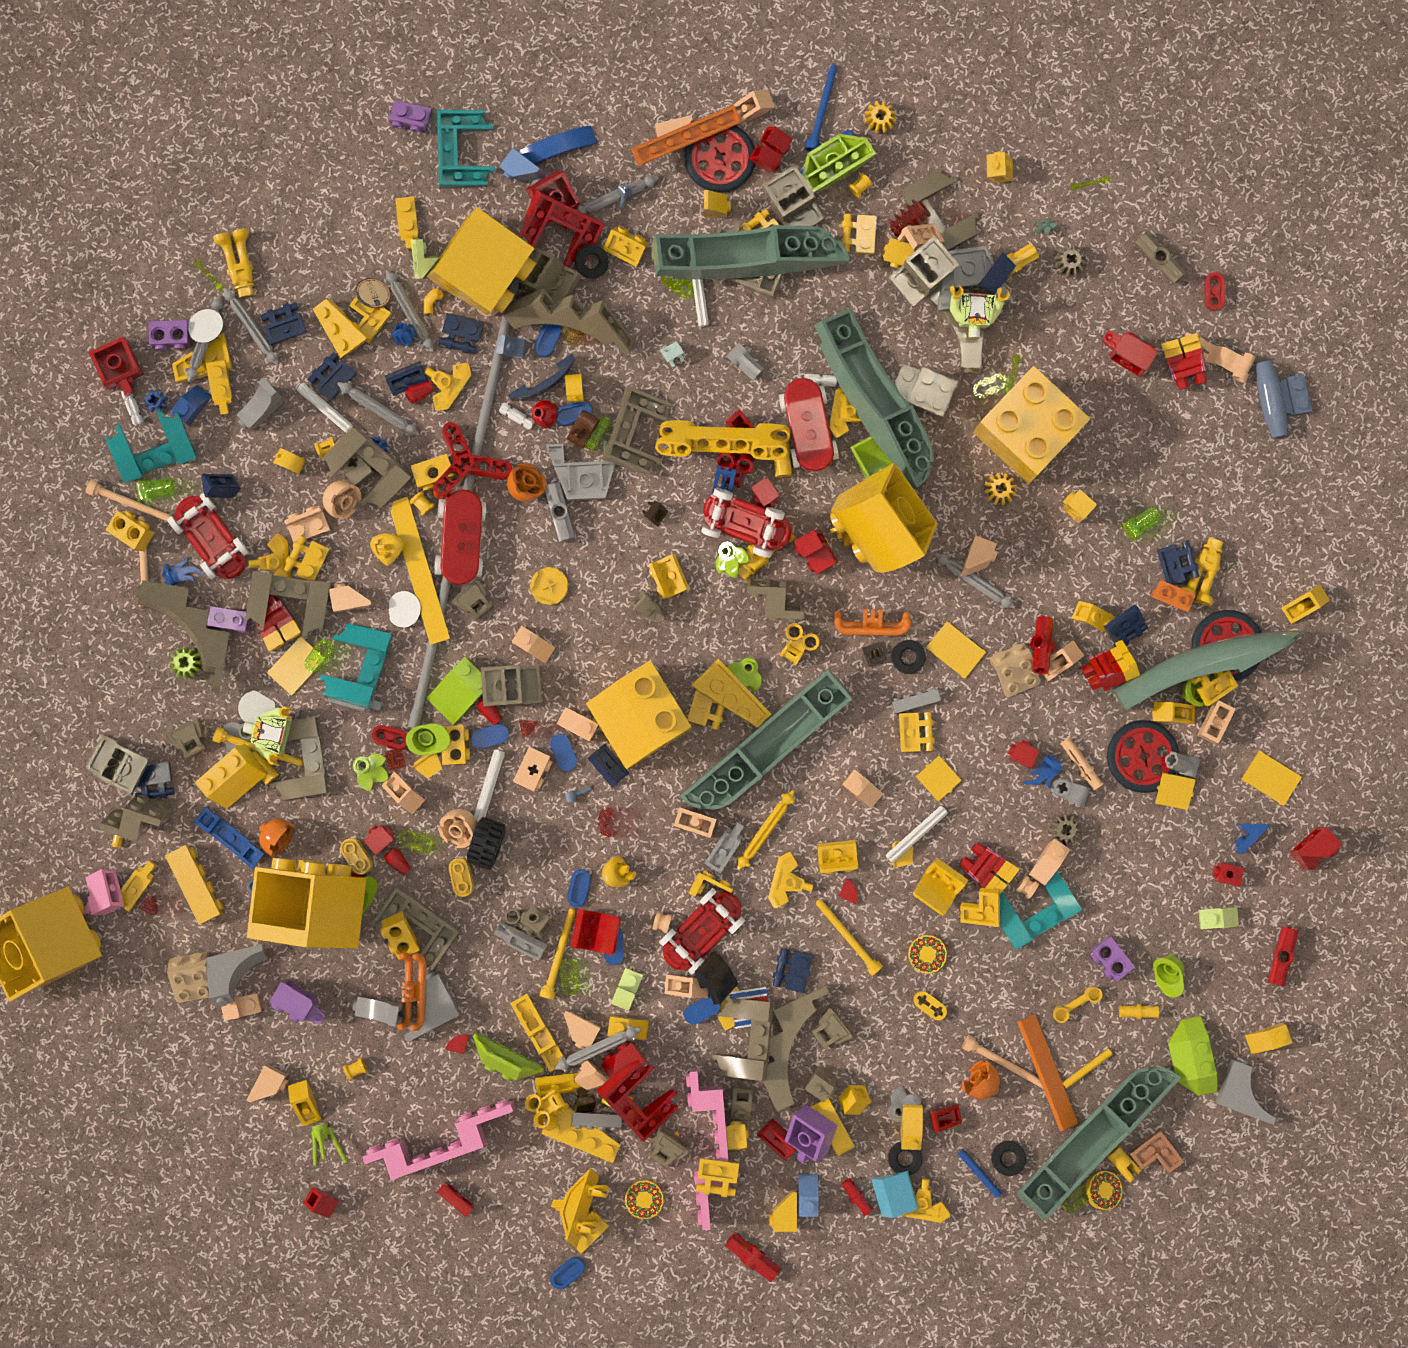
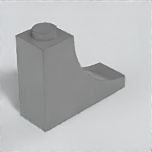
(260, 406)
(227, 969)
(438, 1006)
(379, 1009)
(1237, 1091)

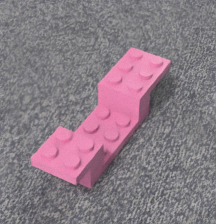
(703, 1100)
(471, 1138)

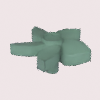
(1047, 226)

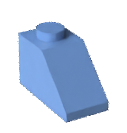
(520, 168)
(808, 1195)

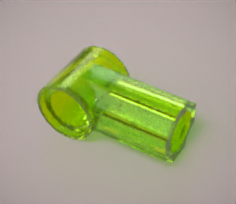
(152, 489)
(1137, 525)

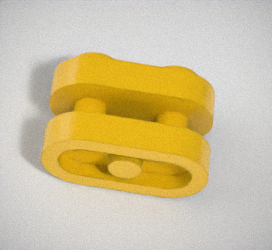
(356, 856)
(461, 877)

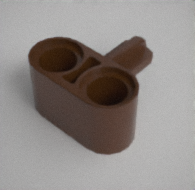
(582, 428)

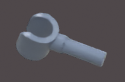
(625, 191)
(571, 796)

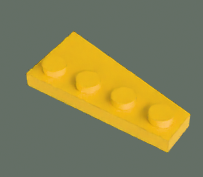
(726, 689)
(591, 1141)

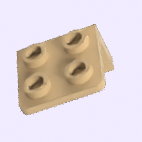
(1015, 669)
(188, 977)

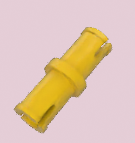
(1139, 1011)

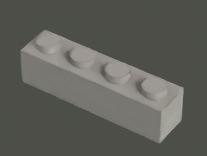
(911, 702)
(593, 1121)

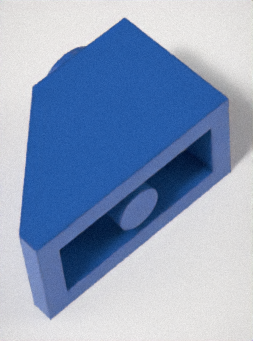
(191, 404)

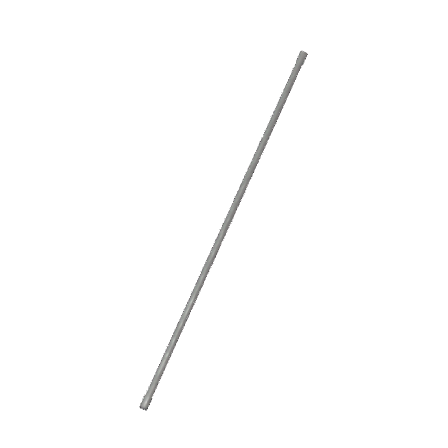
(416, 713)

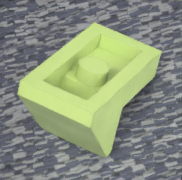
(420, 263)
(1218, 918)
(627, 989)

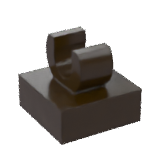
(655, 513)
(874, 653)
(584, 1103)

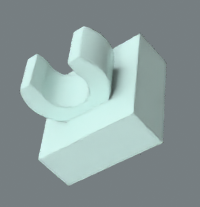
(671, 352)

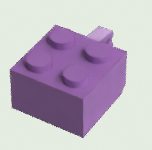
(297, 1003)
(810, 1134)

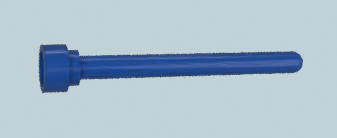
(814, 141)

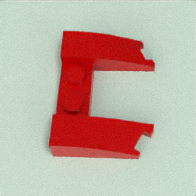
(546, 207)
(616, 1092)

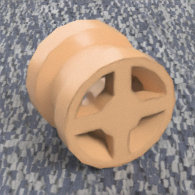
(1027, 887)
(662, 922)

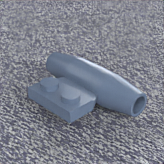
(1280, 397)

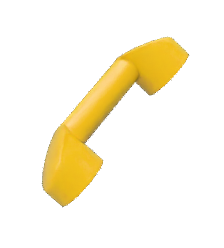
(1092, 993)

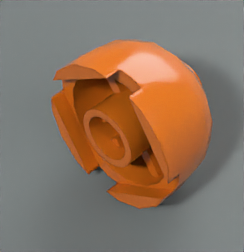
(526, 483)
(275, 835)
(982, 1082)

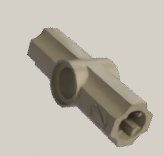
(1150, 248)

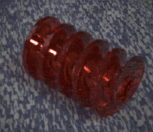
(910, 217)

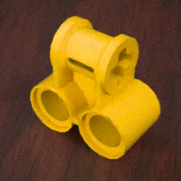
(797, 644)
(548, 1106)

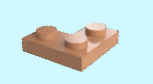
(1158, 1148)

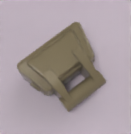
(471, 597)
(646, 607)
(186, 735)
(834, 1027)
(669, 1145)

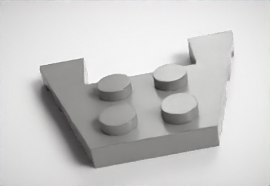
(972, 268)
(581, 479)

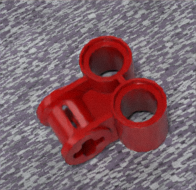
(735, 463)

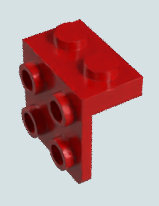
(596, 932)

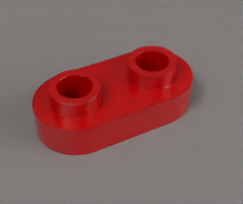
(1214, 292)
(391, 736)

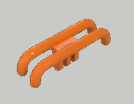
(872, 625)
(413, 991)

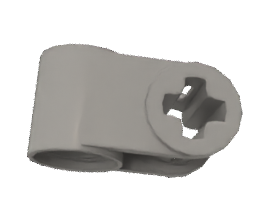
(1073, 792)

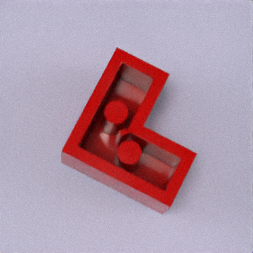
(816, 550)

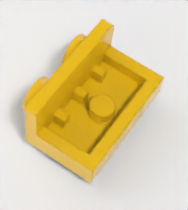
(668, 576)
(837, 856)

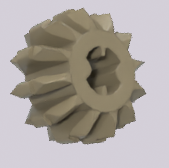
(1074, 266)
(1067, 823)

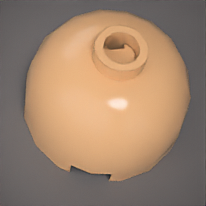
(341, 499)
(458, 827)

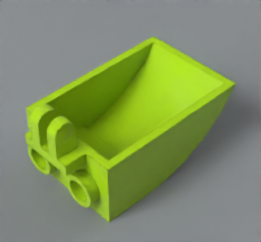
(869, 457)

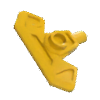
(449, 384)
(841, 413)
(275, 561)
(786, 881)
(925, 1210)

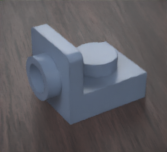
(511, 346)

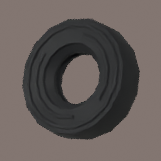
(602, 265)
(908, 668)
(1020, 1161)
(897, 1167)

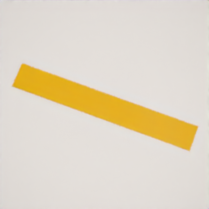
(419, 571)

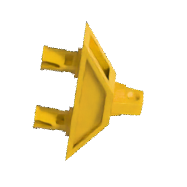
(577, 1204)

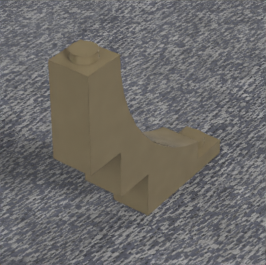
(593, 320)
(969, 349)
(209, 643)
(791, 1018)

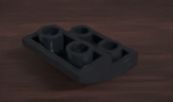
(716, 977)

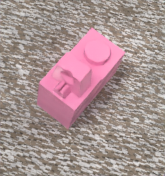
(104, 893)

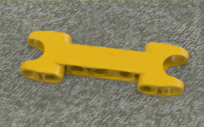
(755, 441)

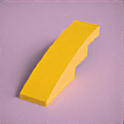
(537, 1031)

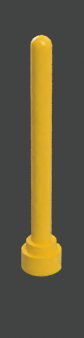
(222, 736)
(872, 965)
(548, 990)

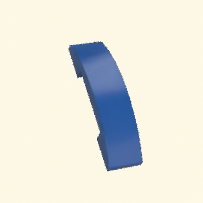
(559, 144)
(229, 837)

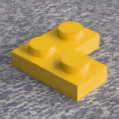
(373, 318)
(985, 912)

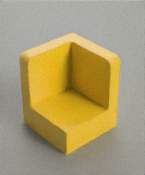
(854, 1099)

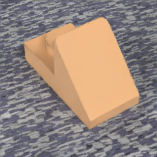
(242, 1007)
(590, 1076)

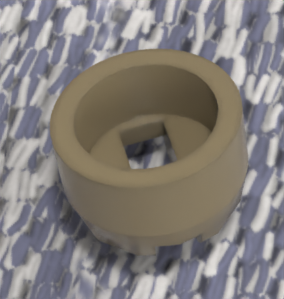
(512, 913)

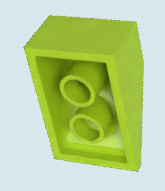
(457, 691)

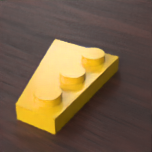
(340, 330)

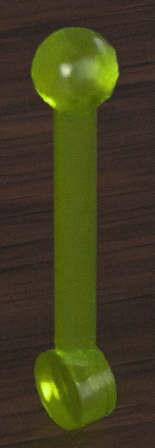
(1074, 186)
(218, 286)
(1016, 358)

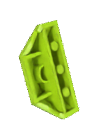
(836, 160)
(1193, 1056)
(505, 1060)

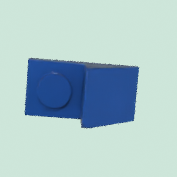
(1252, 832)

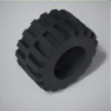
(486, 843)

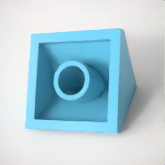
(894, 1194)

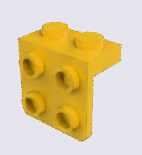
(939, 886)

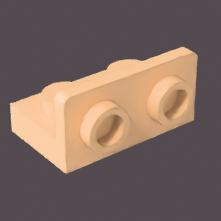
(919, 235)
(307, 524)

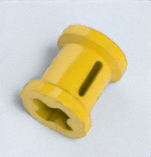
(860, 185)
(319, 446)
(422, 503)
(355, 1069)

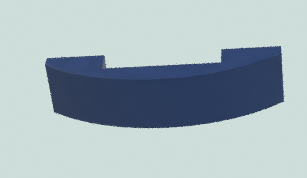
(522, 392)

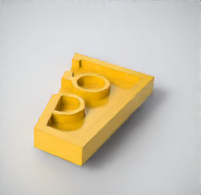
(215, 351)

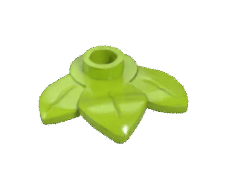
(731, 561)
(747, 677)
(372, 773)

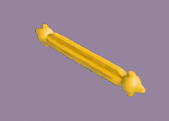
(765, 830)

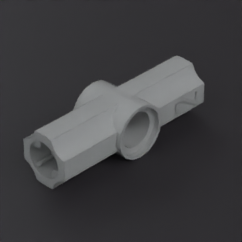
(562, 524)

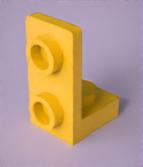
(1092, 615)
(698, 886)

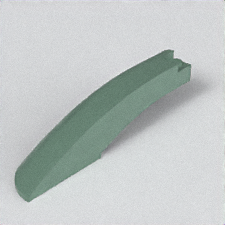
(746, 253)
(876, 399)
(1222, 655)
(769, 743)
(1096, 1139)

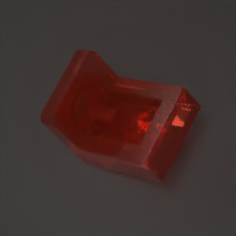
(605, 816)

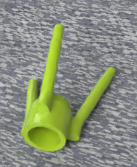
(320, 1133)

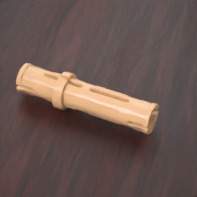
(1084, 767)

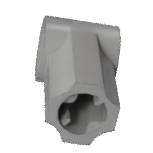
(741, 359)
(1183, 764)

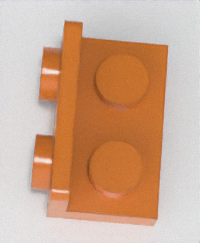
(1173, 595)

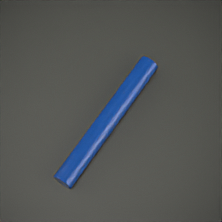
(979, 1173)

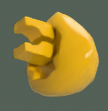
(386, 547)
(616, 872)

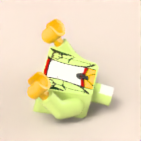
(976, 310)
(270, 733)

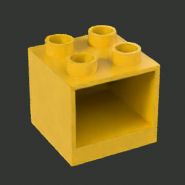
(1031, 425)
(306, 904)

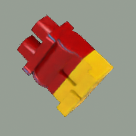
(1188, 366)
(278, 615)
(1110, 668)
(986, 863)

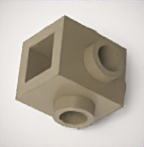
(535, 922)
(741, 1104)

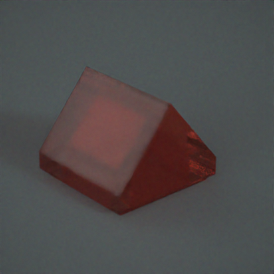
(527, 726)
(394, 759)
(149, 905)

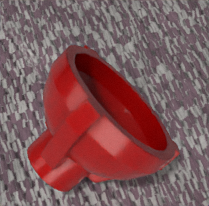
(548, 416)

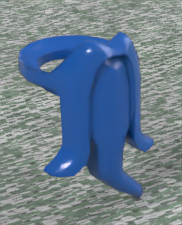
(177, 573)
(1047, 769)

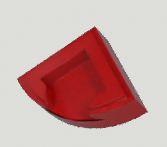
(849, 892)
(458, 1044)

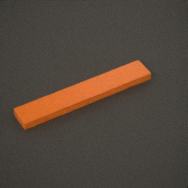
(686, 135)
(1047, 1072)

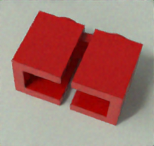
(774, 145)

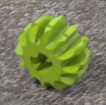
(186, 670)

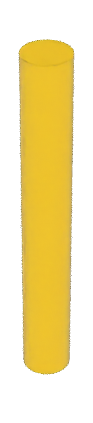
(1087, 1068)

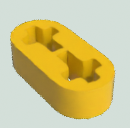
(927, 1009)

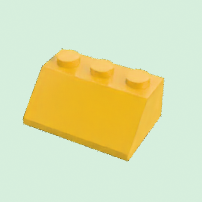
(232, 777)

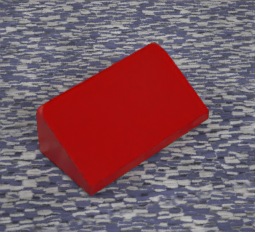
(774, 1136)
(456, 1199)

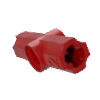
(1042, 644)
(1279, 969)
(752, 1257)

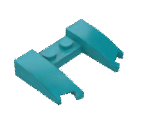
(449, 173)
(132, 465)
(377, 647)
(1020, 932)

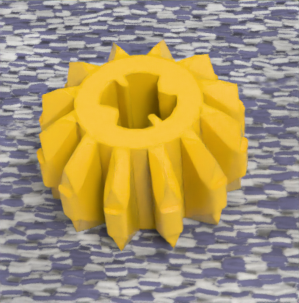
(872, 119)
(996, 483)

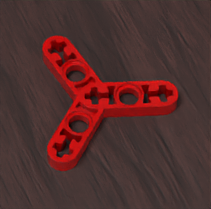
(465, 456)

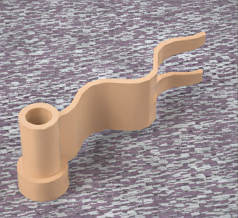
(1228, 359)

